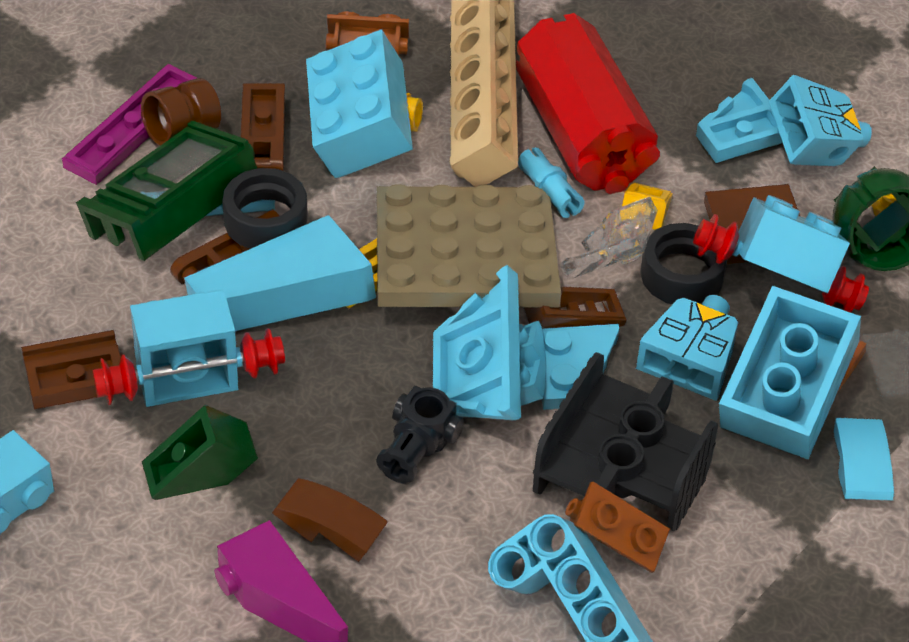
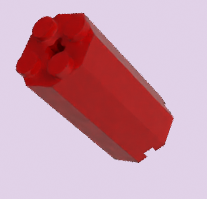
(586, 103)

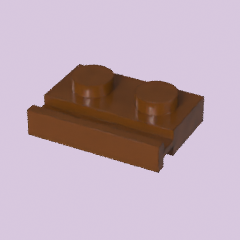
(64, 368)

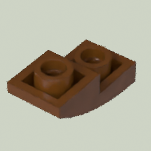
(342, 520)

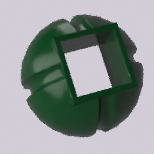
(884, 239)

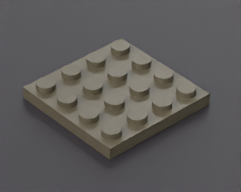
(453, 240)

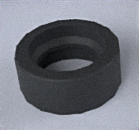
(257, 186)
(672, 286)

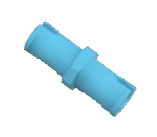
(552, 181)

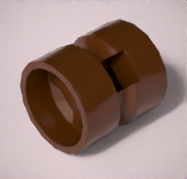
(171, 108)

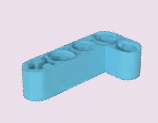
(563, 570)

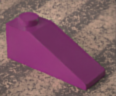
(276, 585)

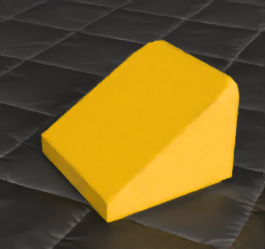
(660, 198)

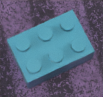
(358, 104)
(789, 372)

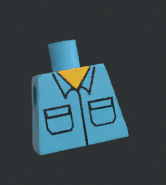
(817, 123)
(691, 345)

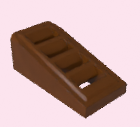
(572, 317)

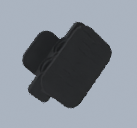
(623, 444)

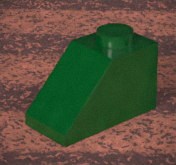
(200, 455)

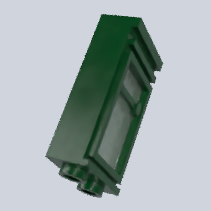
(168, 189)

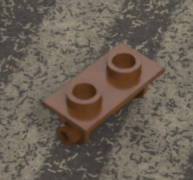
(349, 25)
(619, 526)

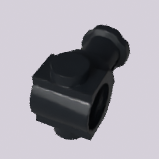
(423, 428)

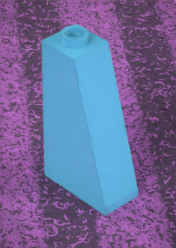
(290, 276)

